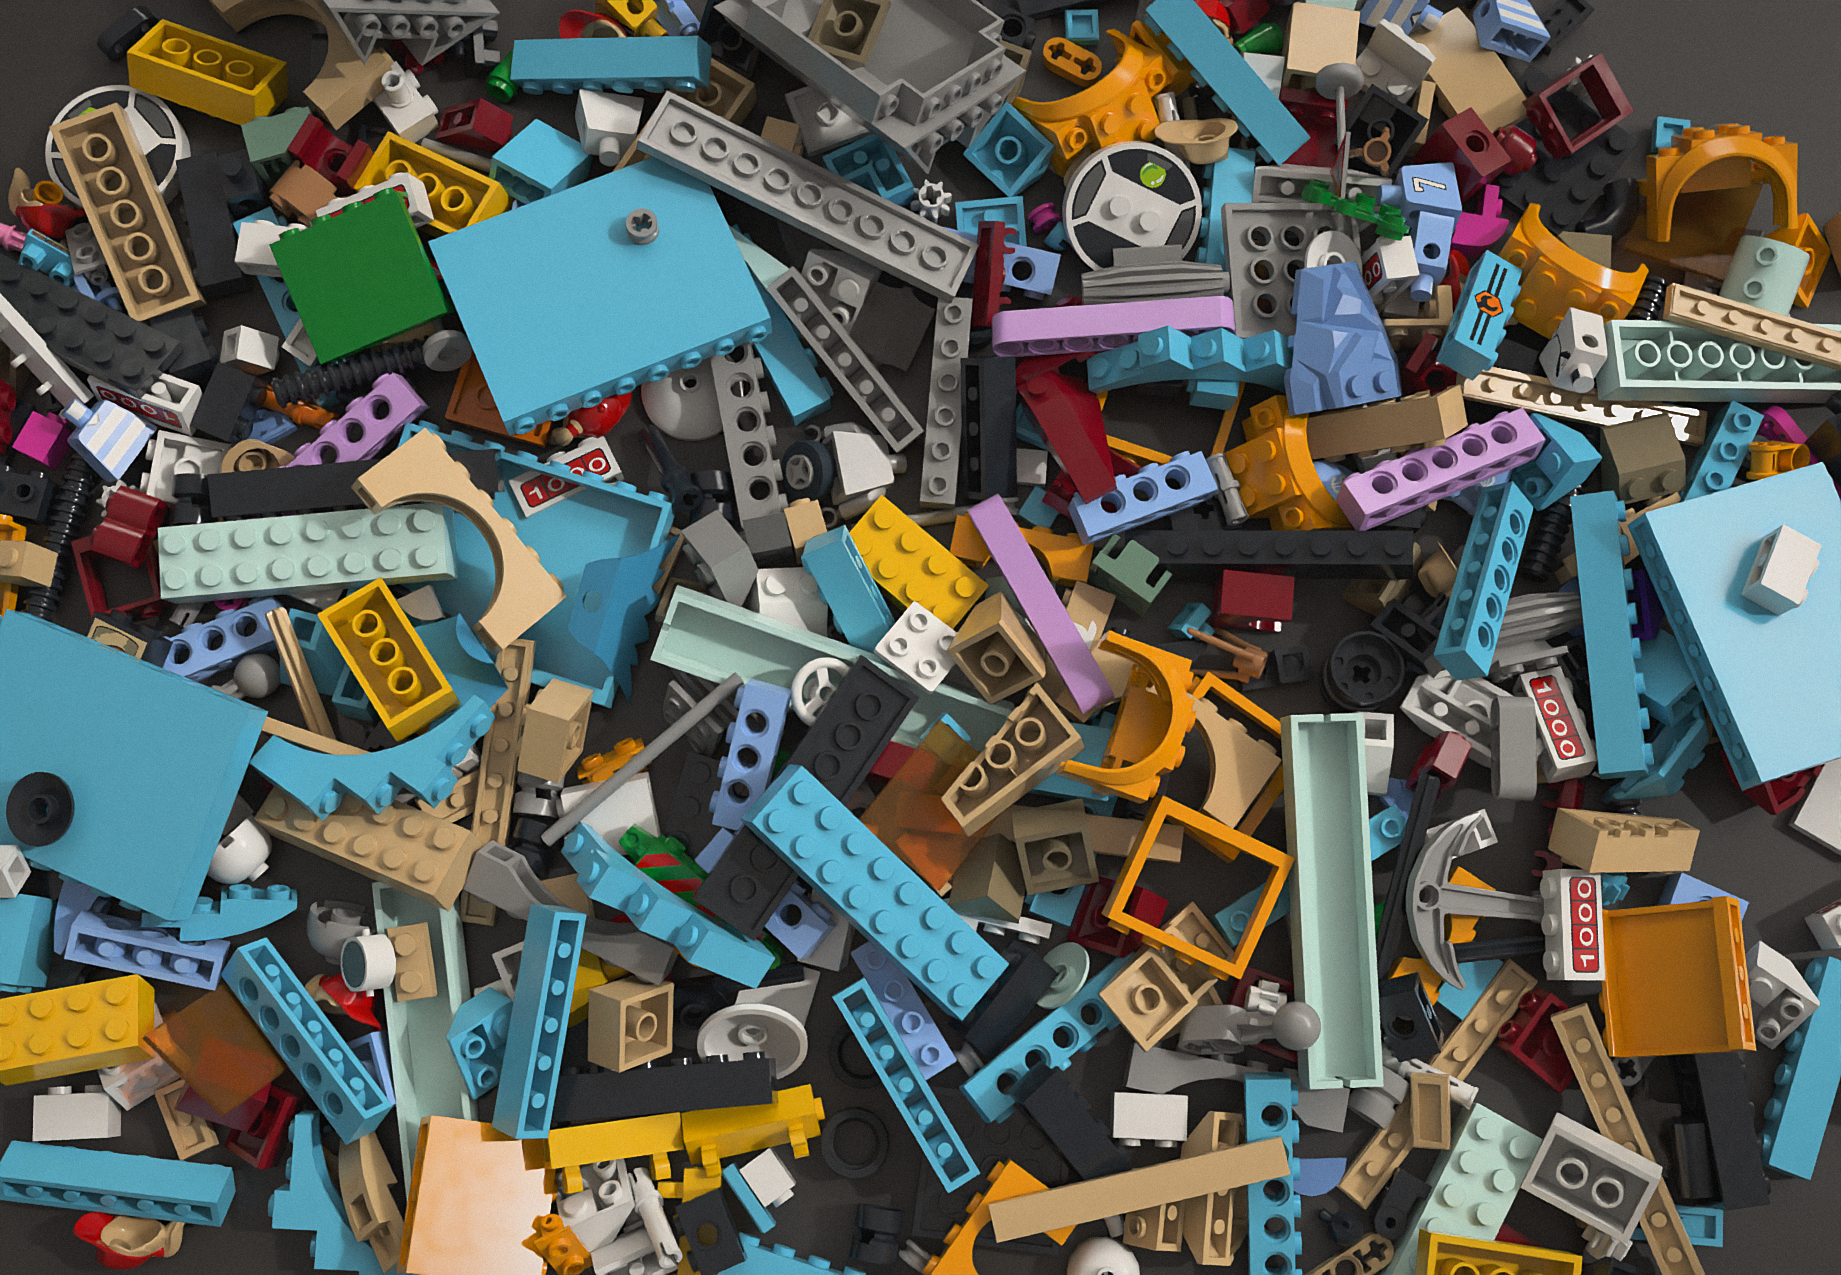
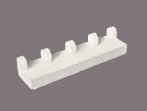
(39, 359)

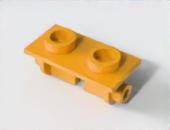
(600, 767)
(562, 1247)

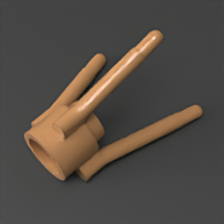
(1376, 152)
(1248, 658)

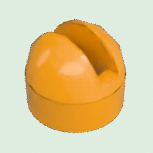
(47, 193)

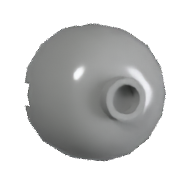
(334, 923)

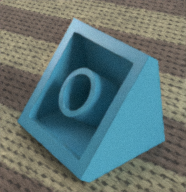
(1010, 151)

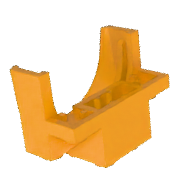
(1107, 112)
(1715, 161)
(1562, 279)
(1279, 473)
(1146, 727)

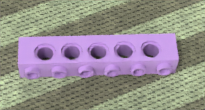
(404, 407)
(1463, 462)

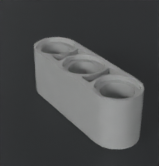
(1513, 748)

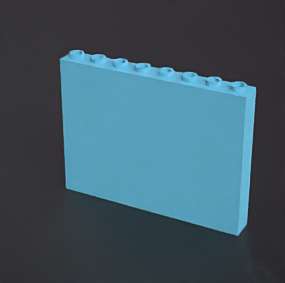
(583, 313)
(581, 529)
(1760, 674)
(140, 750)

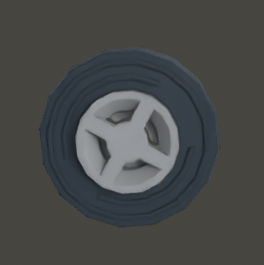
(808, 470)

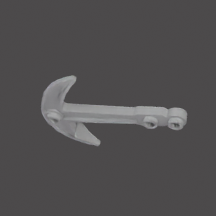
(1441, 898)

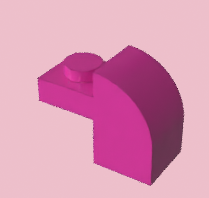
(1483, 229)

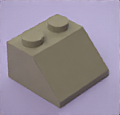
(1642, 459)
(1054, 846)

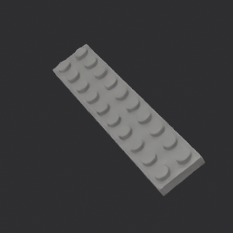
(807, 196)

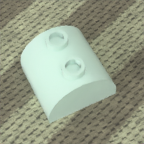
(1765, 274)

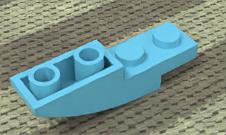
(237, 912)

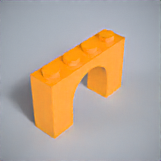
(1007, 1182)

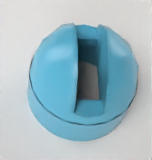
(1055, 238)

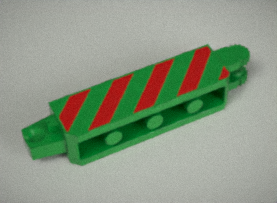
(669, 866)

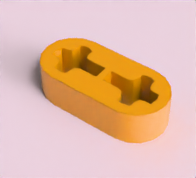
(1071, 62)

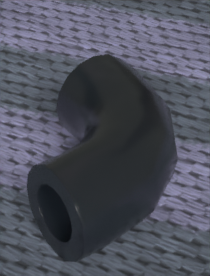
(1619, 211)

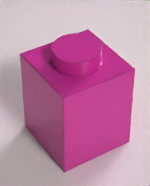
(44, 439)

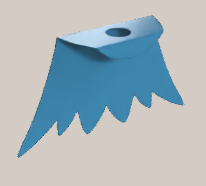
(620, 620)
(462, 662)

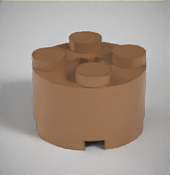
(301, 193)

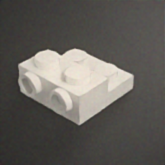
(177, 455)

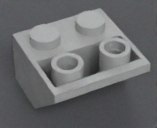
(721, 558)

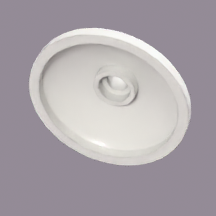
(685, 411)
(754, 1029)

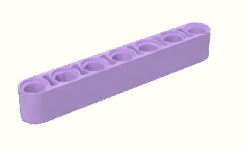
(1104, 325)
(1040, 604)

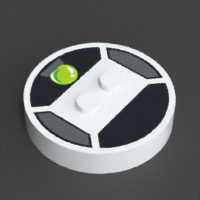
(155, 127)
(1130, 199)

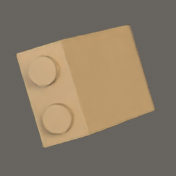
(1316, 39)
(998, 649)

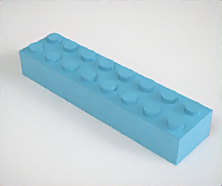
(875, 891)

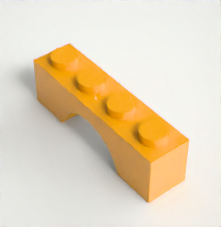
(1062, 556)
(1457, 929)

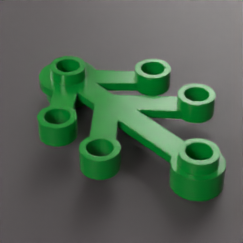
(1388, 219)

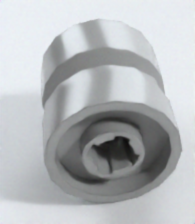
(526, 802)
(1377, 1103)

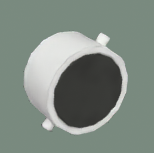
(368, 962)

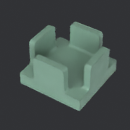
(1127, 574)

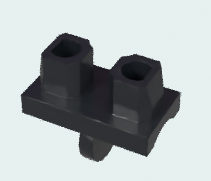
(473, 51)

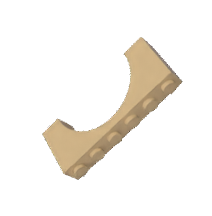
(344, 81)
(427, 473)
(1236, 760)

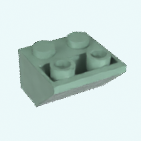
(269, 139)

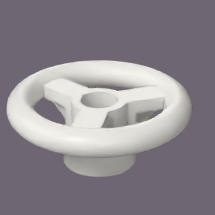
(813, 686)

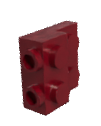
(1534, 1041)

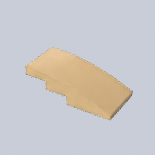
(1470, 74)
(1159, 989)

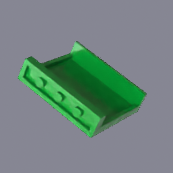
(360, 276)

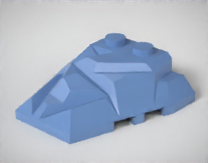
(1337, 343)

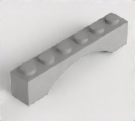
(508, 882)
(1164, 1070)

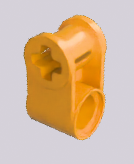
(1776, 458)

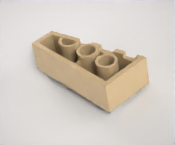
(1386, 425)
(1013, 761)
(1622, 842)

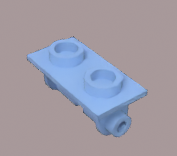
(676, 18)

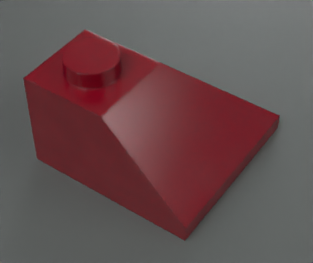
(1092, 929)

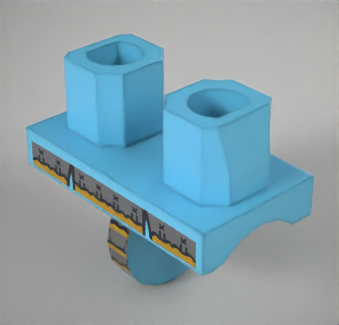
(48, 256)

